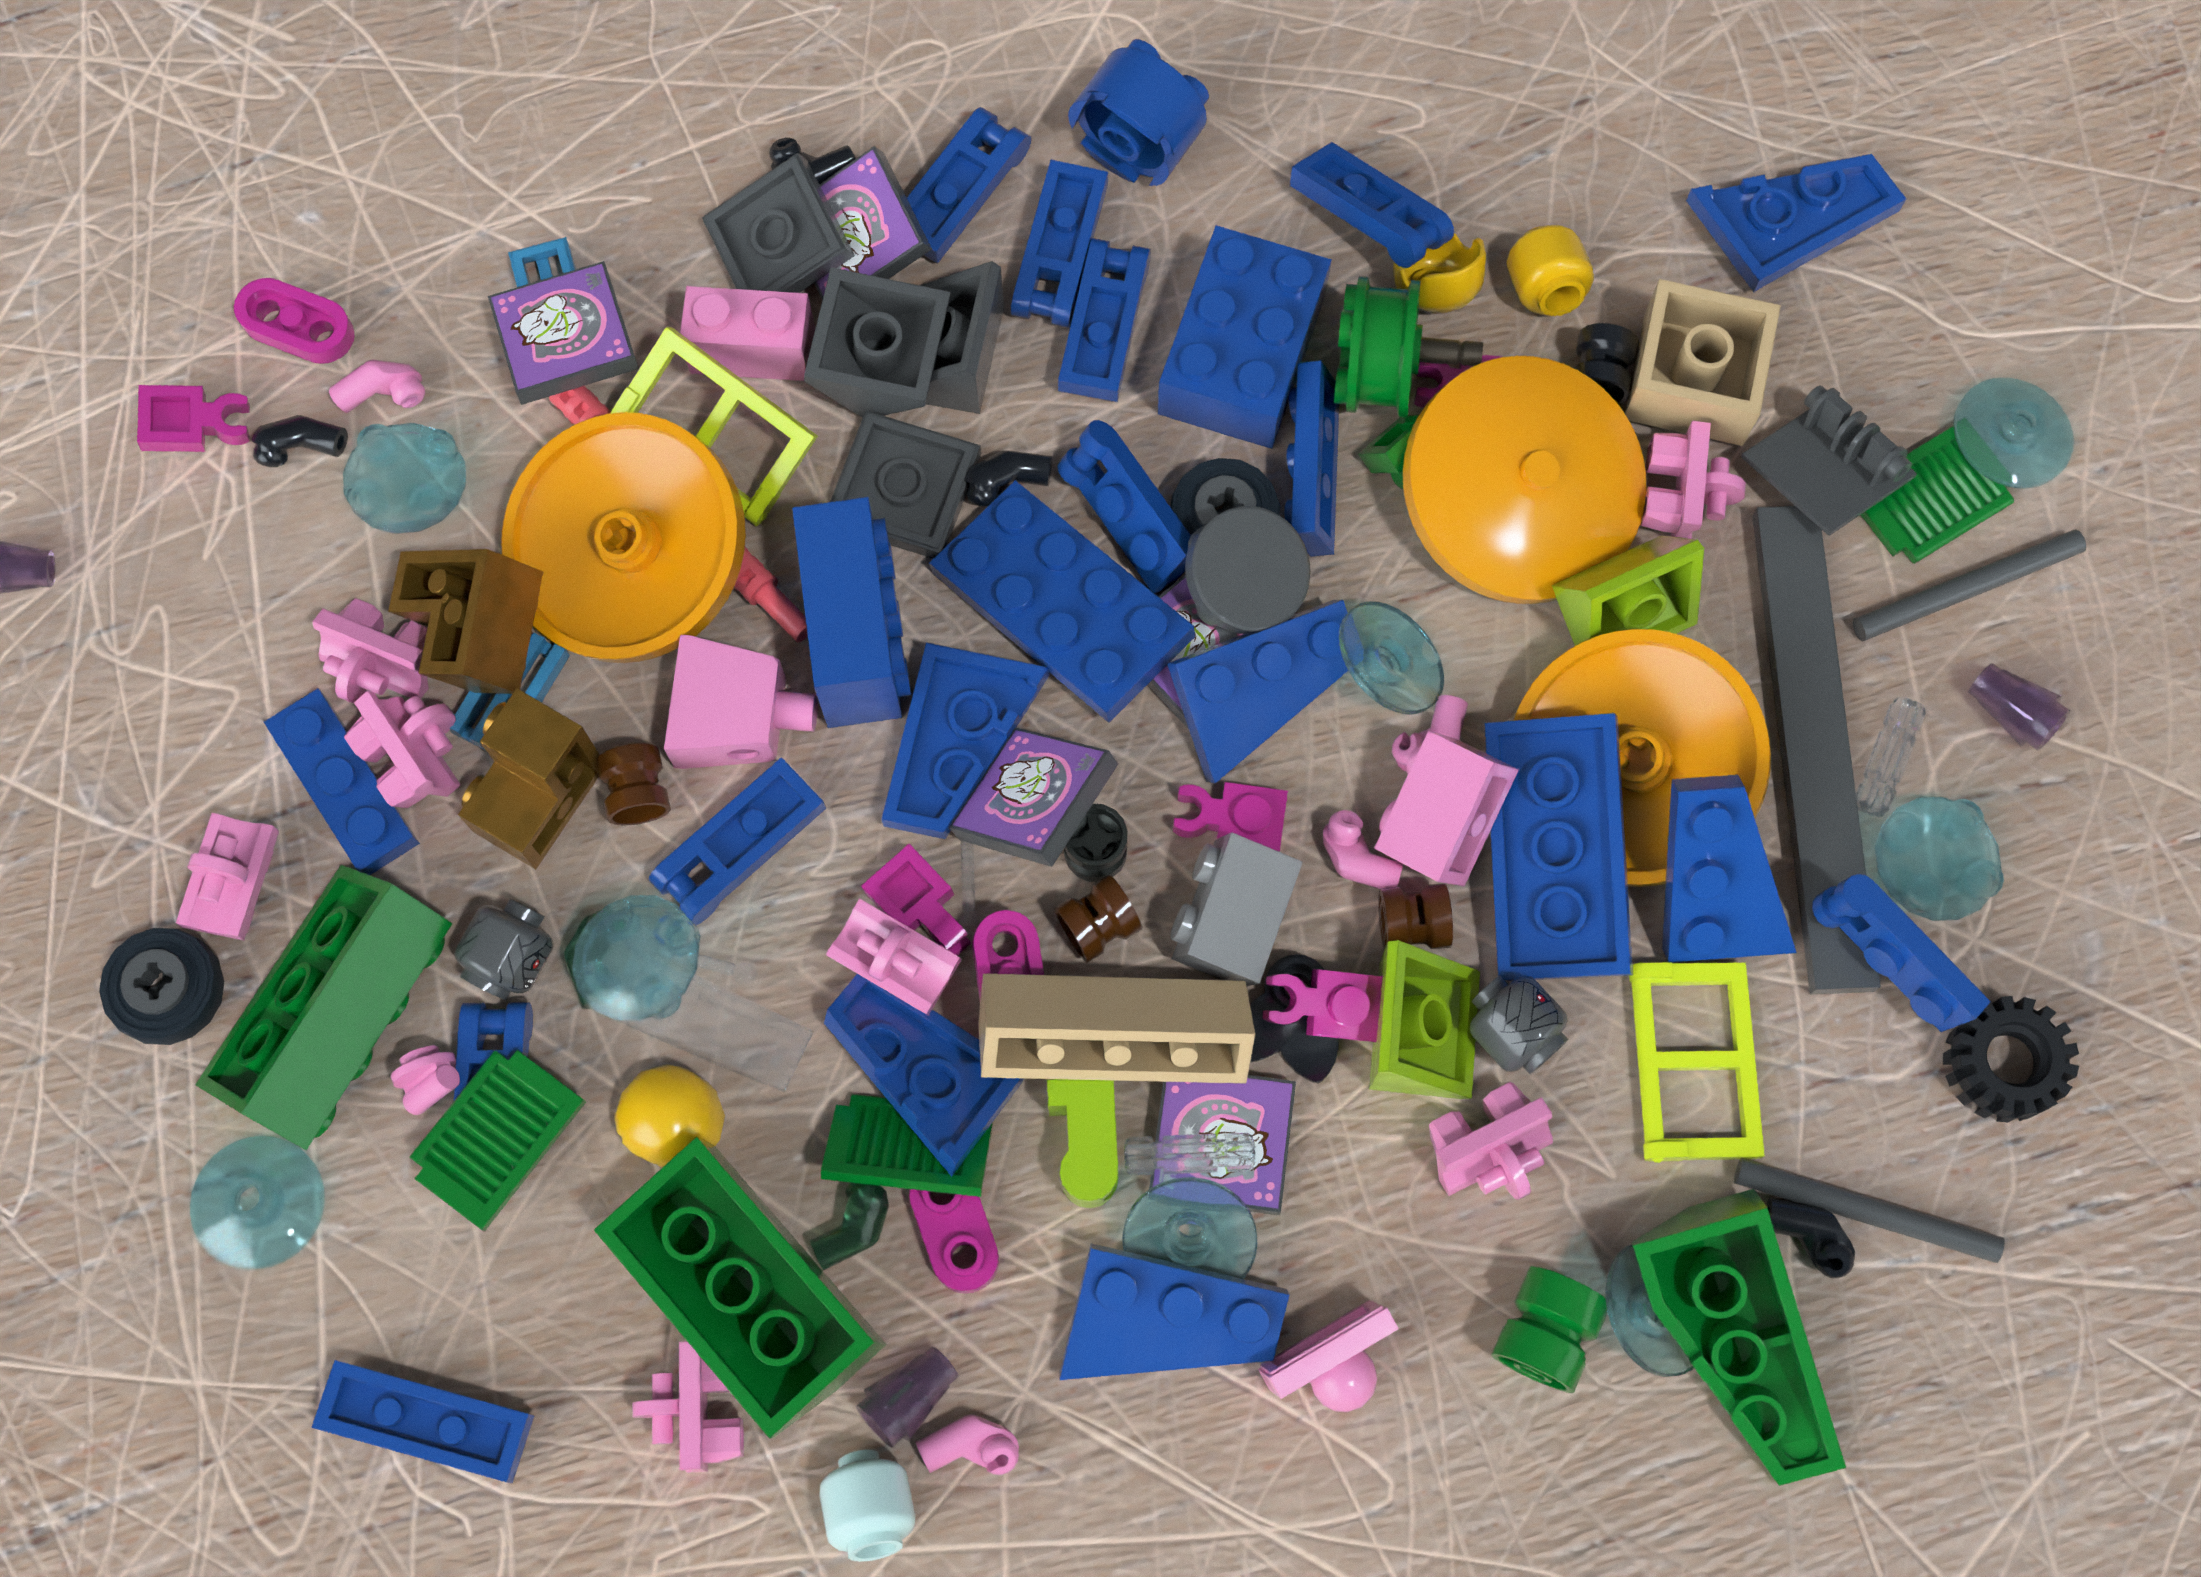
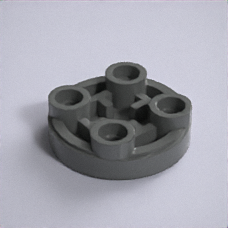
(1247, 570)

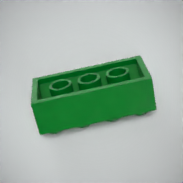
(325, 1005)
(739, 1287)

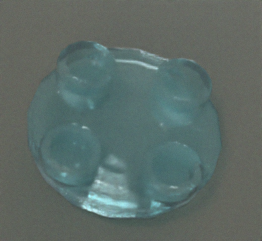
(404, 477)
(1939, 858)
(636, 958)

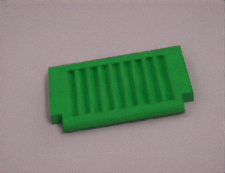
(1938, 503)
(494, 1136)
(878, 1148)

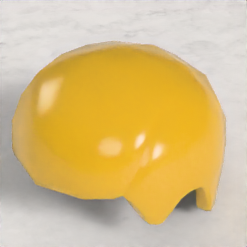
(1447, 275)
(666, 1112)

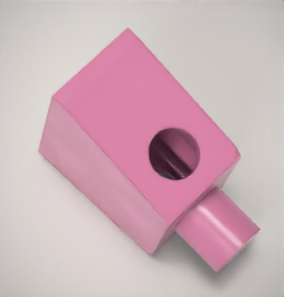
(730, 706)

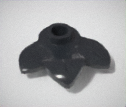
(1306, 1054)

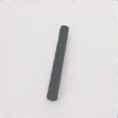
(1969, 585)
(1869, 1210)

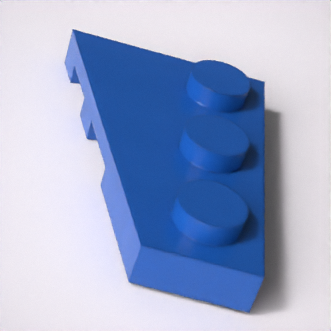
(1797, 217)
(1256, 684)
(953, 732)
(1719, 877)
(921, 1067)
(1166, 1317)

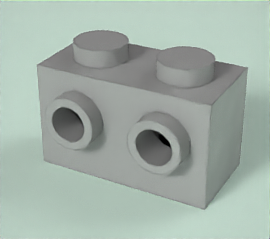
(1234, 909)

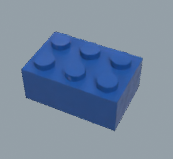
(1243, 336)
(851, 612)

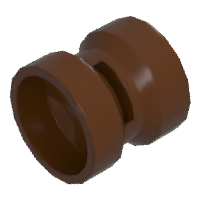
(633, 784)
(1416, 916)
(1098, 918)

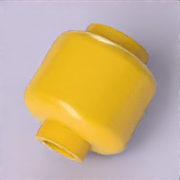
(1550, 270)

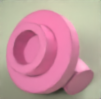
(425, 1077)

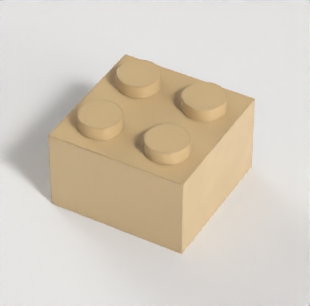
(1702, 361)

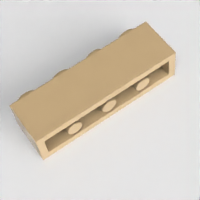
(1115, 1028)

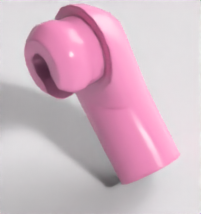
(379, 377)
(1446, 720)
(1352, 856)
(974, 1440)

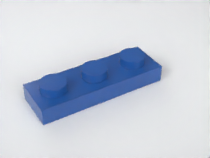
(1313, 458)
(340, 783)
(423, 1421)

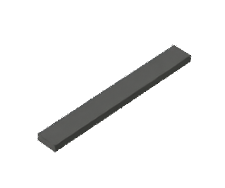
(1811, 737)

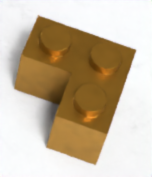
(475, 614)
(536, 781)

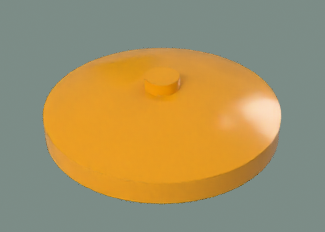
(1523, 477)
(630, 536)
(1677, 719)

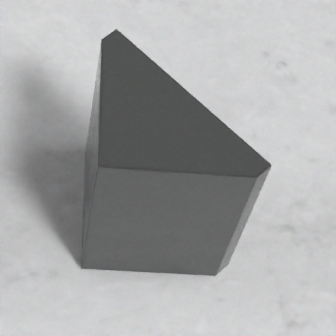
(967, 337)
(876, 342)

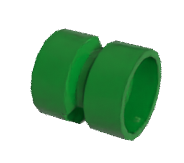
(1553, 1324)

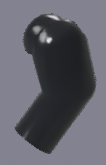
(822, 167)
(296, 431)
(1003, 468)
(1818, 1234)

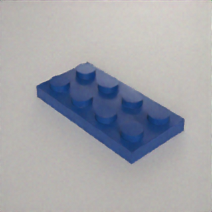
(1062, 600)
(1560, 850)

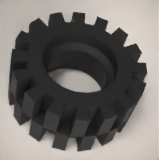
(2045, 1043)

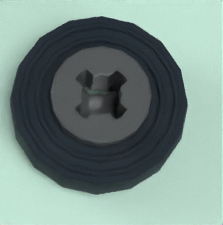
(1218, 483)
(181, 1000)

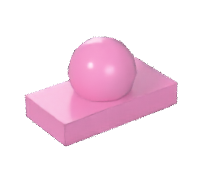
(1333, 1360)

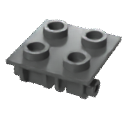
(1831, 461)

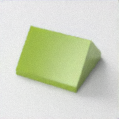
(1639, 589)
(1424, 1024)

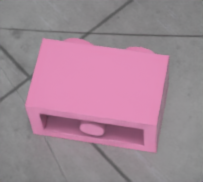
(750, 330)
(1445, 808)

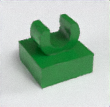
(1387, 451)

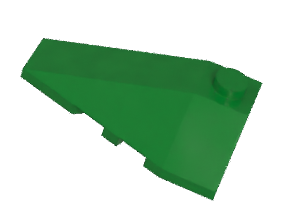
(1732, 1310)

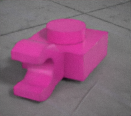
(914, 896)

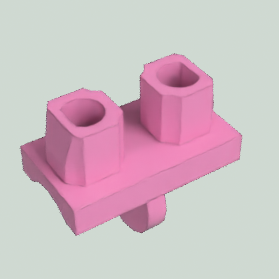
(1686, 459)
(367, 658)
(414, 742)
(227, 876)
(894, 957)
(1496, 1152)
(699, 1439)

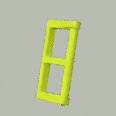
(736, 391)
(1740, 1059)

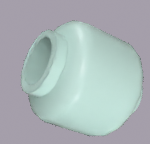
(867, 1506)

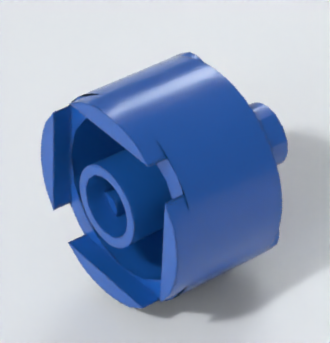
(1139, 113)

